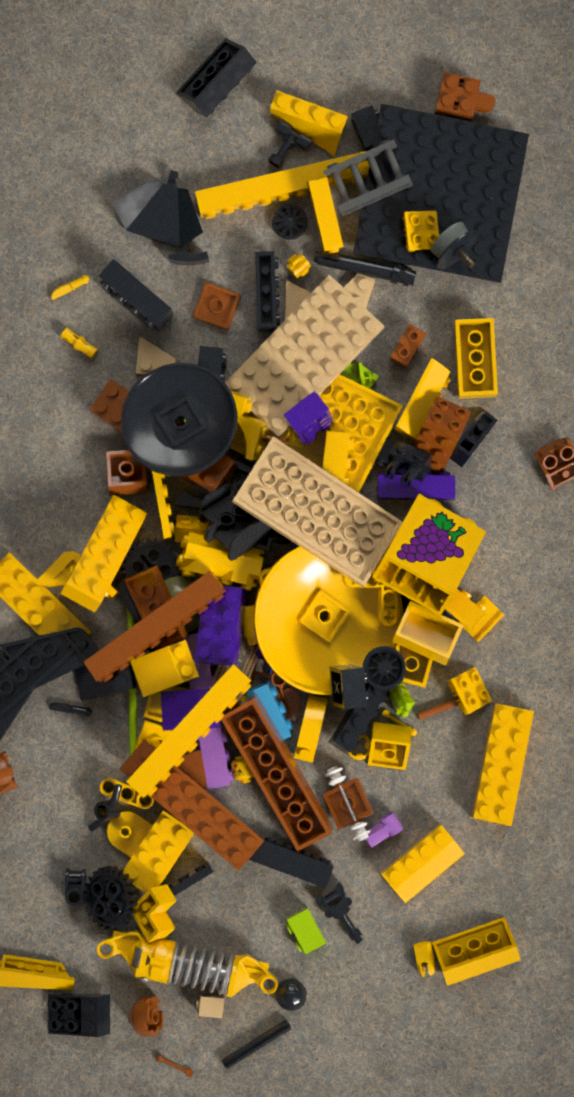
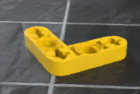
(381, 603)

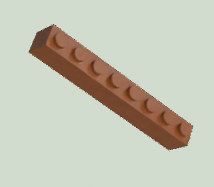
(155, 626)

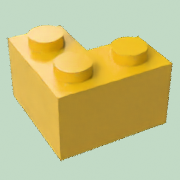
(152, 913)

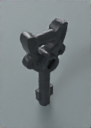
(340, 910)

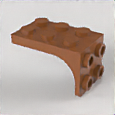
(441, 431)

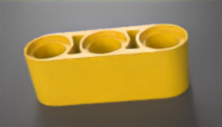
(134, 800)

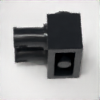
(409, 461)

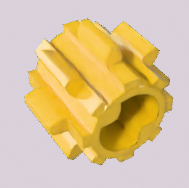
(298, 266)

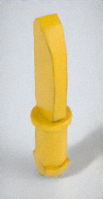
(69, 286)

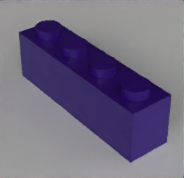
(433, 487)

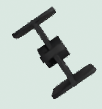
(231, 524)

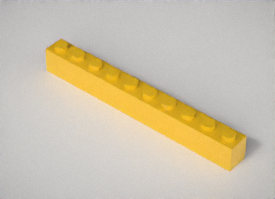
(270, 187)

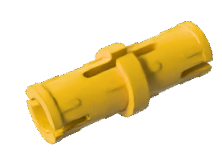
(79, 343)

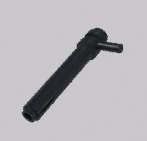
(394, 274)

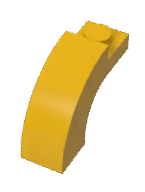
(310, 728)

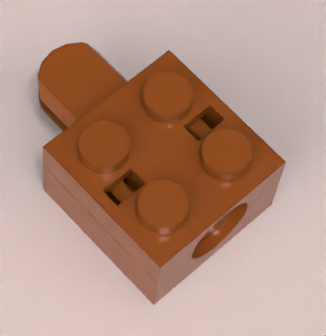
(461, 96)

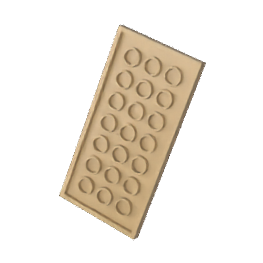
(305, 353)
(317, 511)

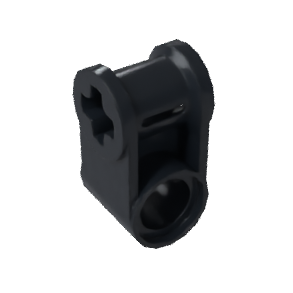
(75, 884)

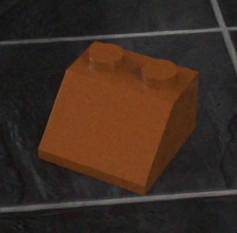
(125, 473)

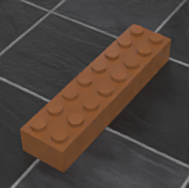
(109, 409)
(277, 772)
(200, 811)

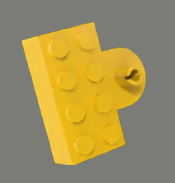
(150, 846)

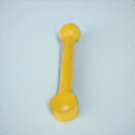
(386, 714)

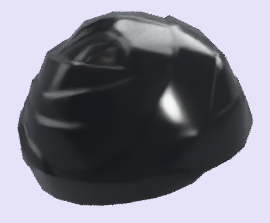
(291, 994)

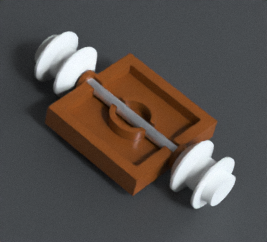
(348, 803)

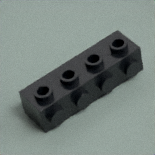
(265, 291)
(356, 721)

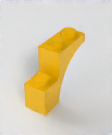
(253, 428)

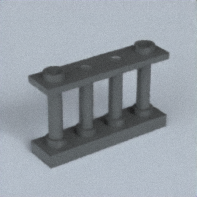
(382, 189)

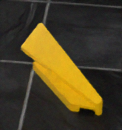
(34, 973)

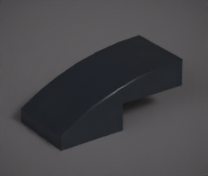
(182, 258)

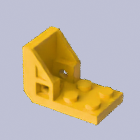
(61, 569)

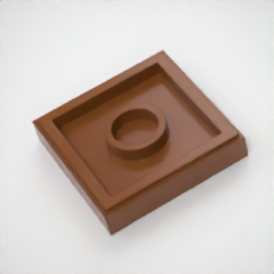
(216, 306)

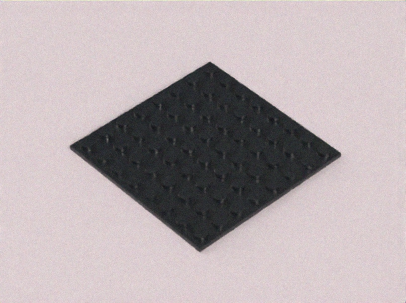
(457, 170)

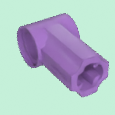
(387, 827)

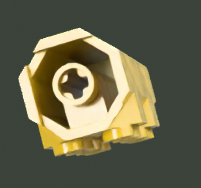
(201, 557)

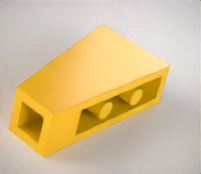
(325, 214)

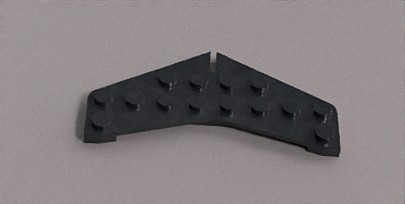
(38, 662)

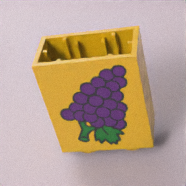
(429, 554)

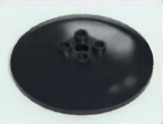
(176, 393)

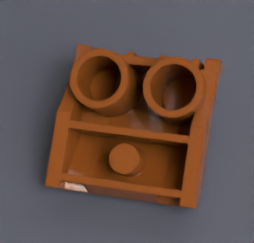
(559, 461)

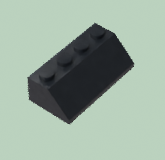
(216, 77)

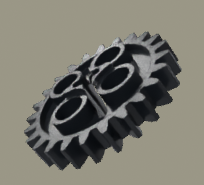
(165, 557)
(110, 898)

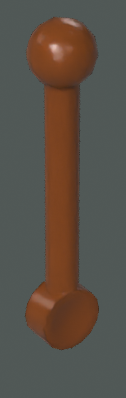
(189, 1072)

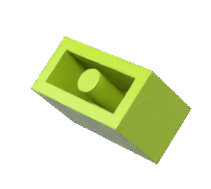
(305, 930)

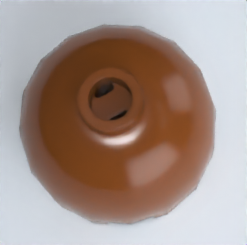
(146, 1016)

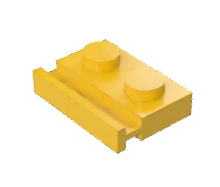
(488, 623)

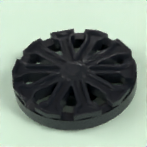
(289, 222)

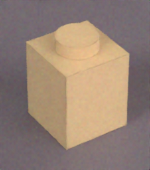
(210, 1005)

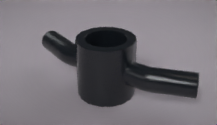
(107, 809)

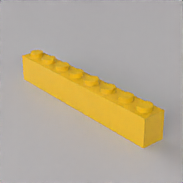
(188, 731)

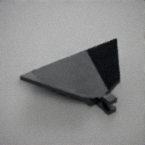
(160, 212)

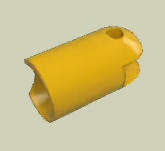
(424, 953)

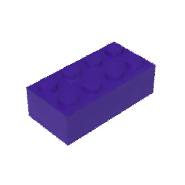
(309, 418)
(221, 629)

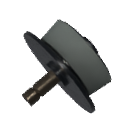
(454, 245)

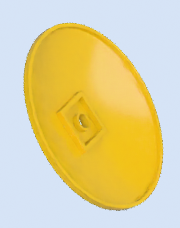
(290, 625)

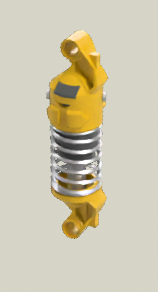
(168, 962)

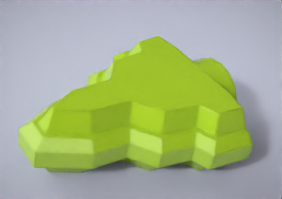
(401, 700)

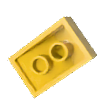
(164, 668)

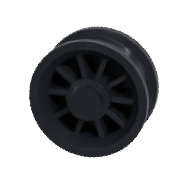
(384, 668)

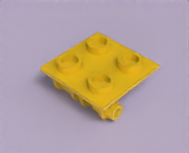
(420, 229)
(470, 691)

